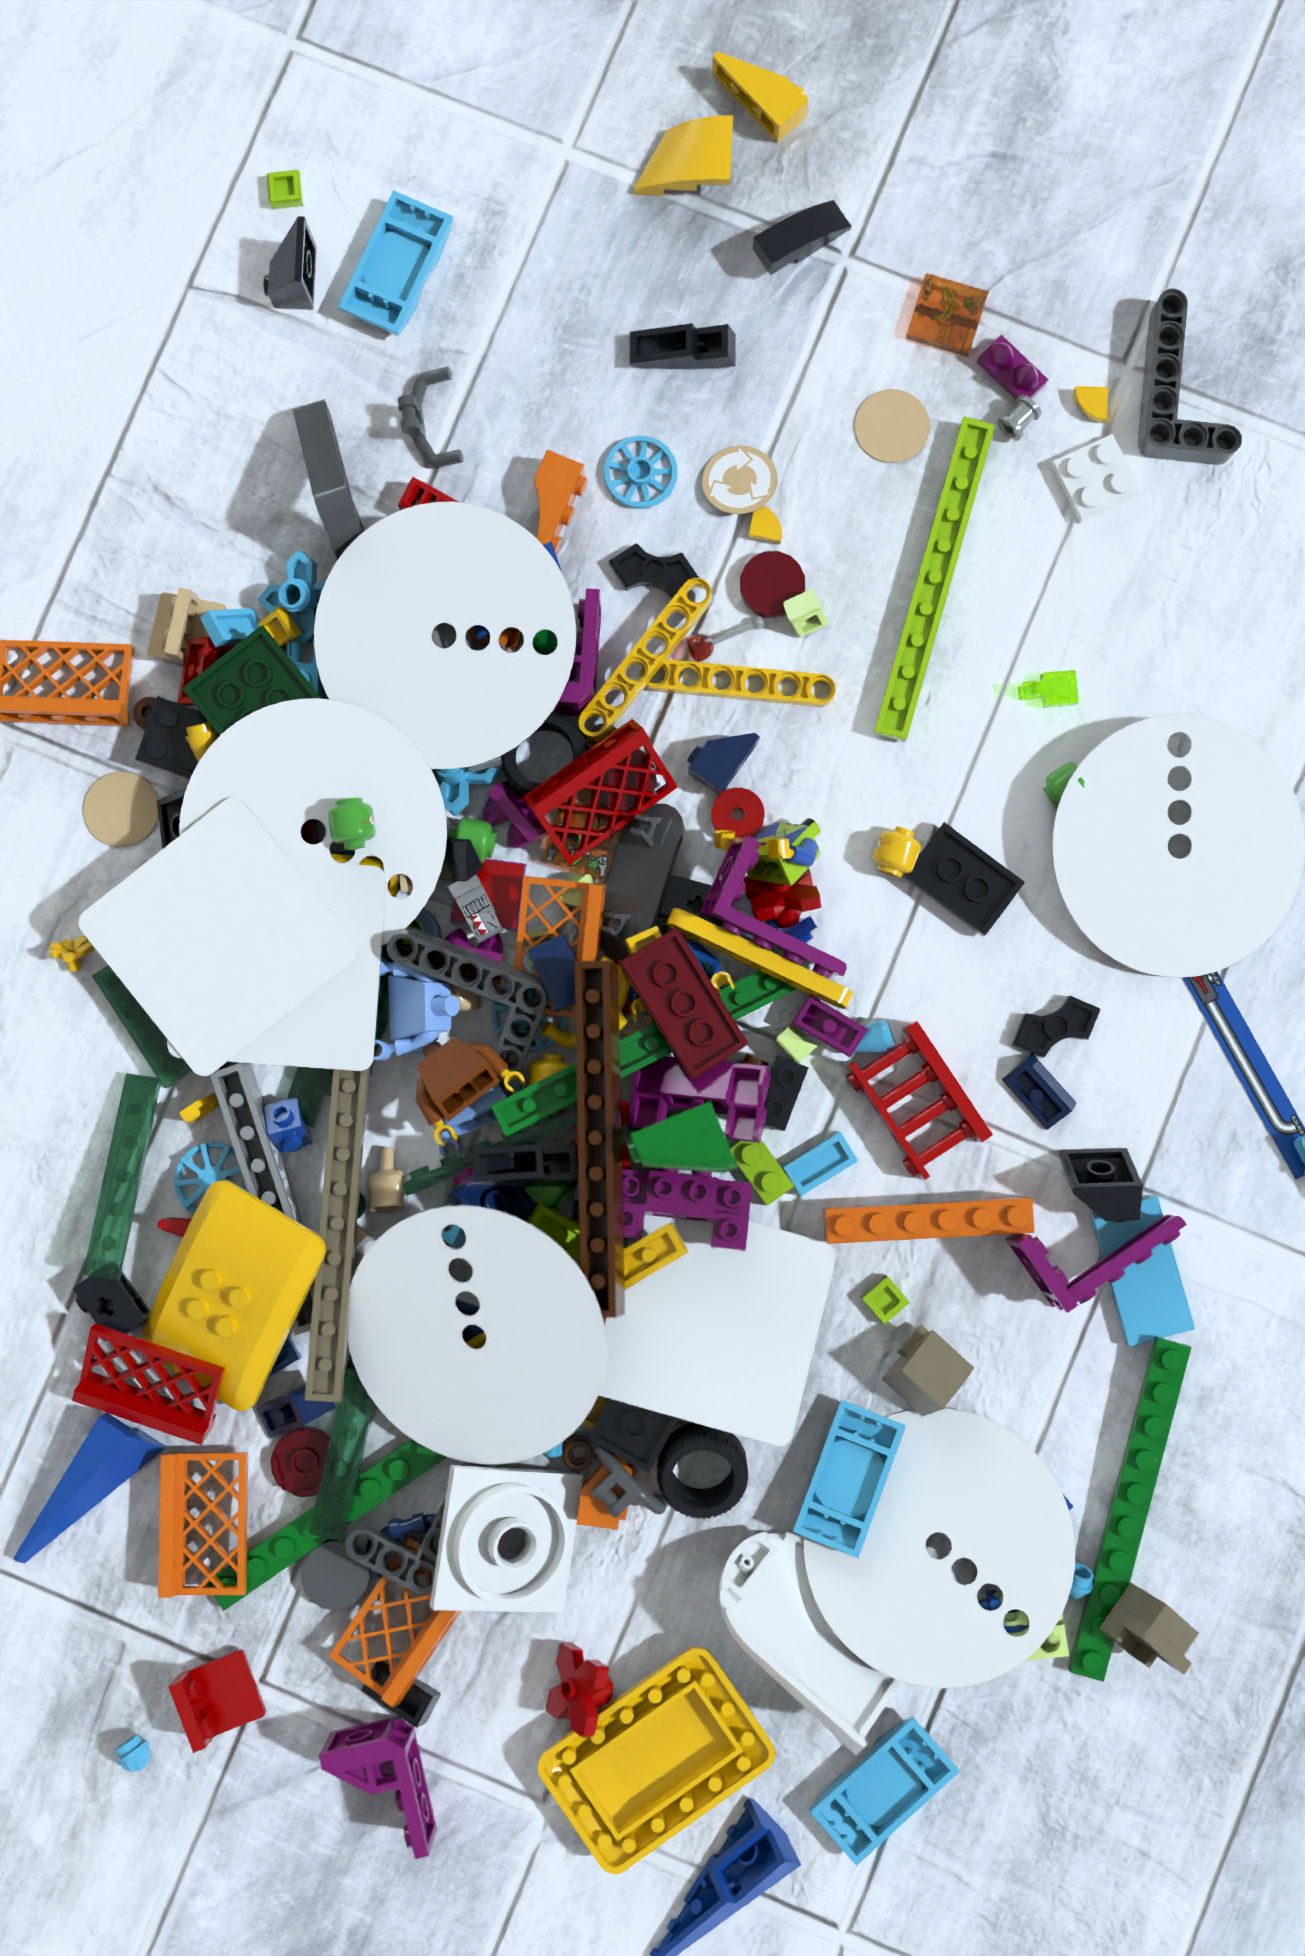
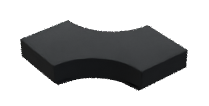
(639, 568)
(1040, 1033)

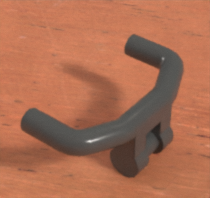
(414, 422)
(632, 1488)

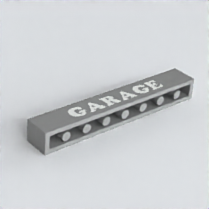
(257, 1154)

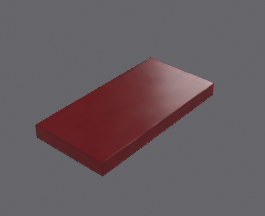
(683, 1003)

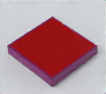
(504, 888)

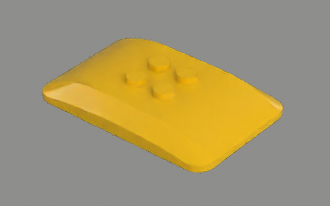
(235, 1290)
(656, 1760)

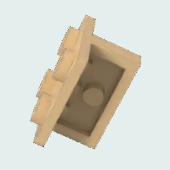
(178, 621)

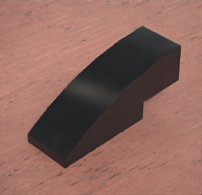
(800, 235)
(683, 347)
(525, 1165)

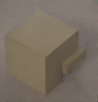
(927, 1372)
(1149, 1629)

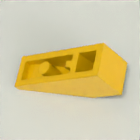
(764, 94)

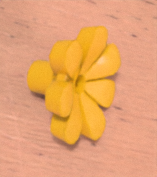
(71, 951)

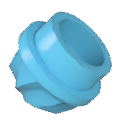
(1082, 1581)
(133, 1754)

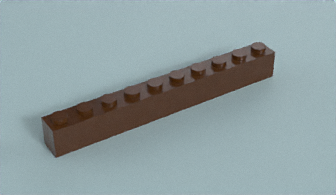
(600, 1133)

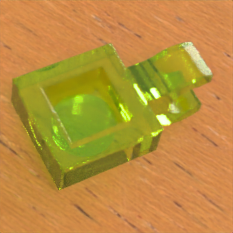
(1054, 688)

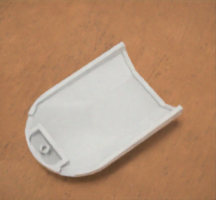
(782, 1628)

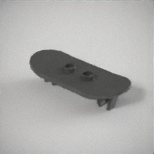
(639, 876)

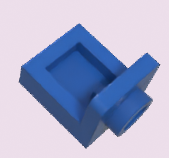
(286, 1126)

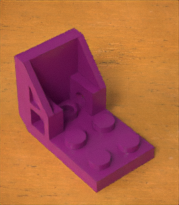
(584, 669)
(381, 1759)

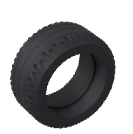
(555, 723)
(708, 1501)

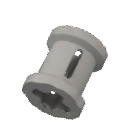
(1019, 417)

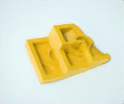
(690, 156)

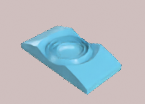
(396, 263)
(849, 1478)
(883, 1789)

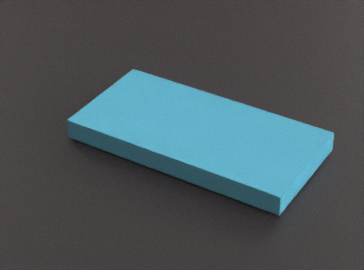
(1150, 1294)

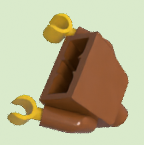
(455, 1078)

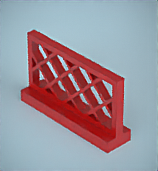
(591, 767)
(145, 1404)

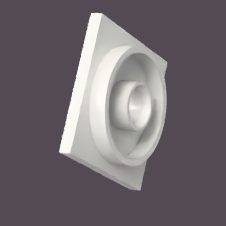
(478, 1511)

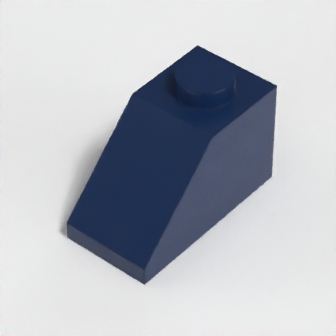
(721, 760)
(291, 1411)

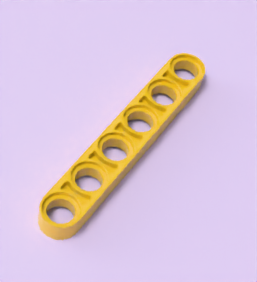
(641, 656)
(737, 688)
(759, 958)

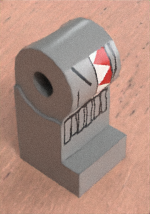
(476, 908)

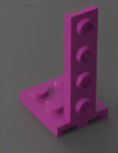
(729, 887)
(1081, 1289)

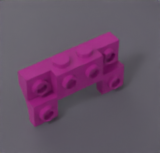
(730, 1087)
(688, 1198)

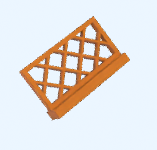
(65, 710)
(589, 925)
(173, 1524)
(421, 1646)

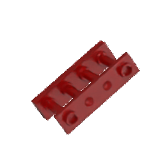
(933, 1070)

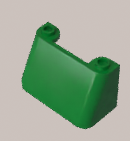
(684, 1142)

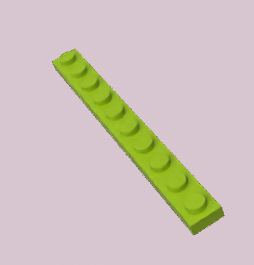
(934, 579)

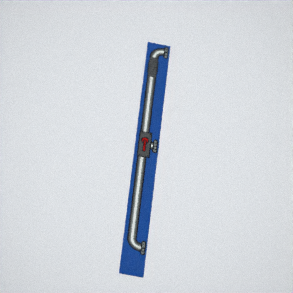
(1250, 1065)

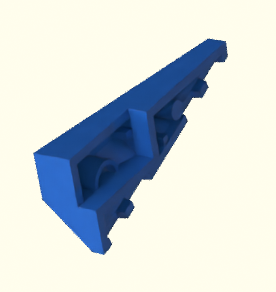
(100, 1466)
(744, 1868)

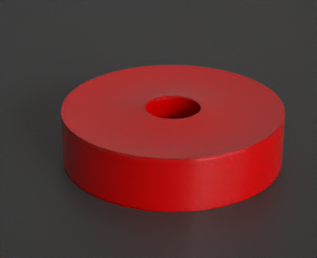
(743, 800)

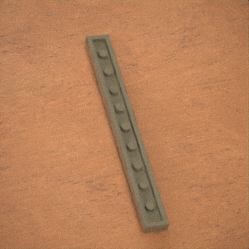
(338, 1232)

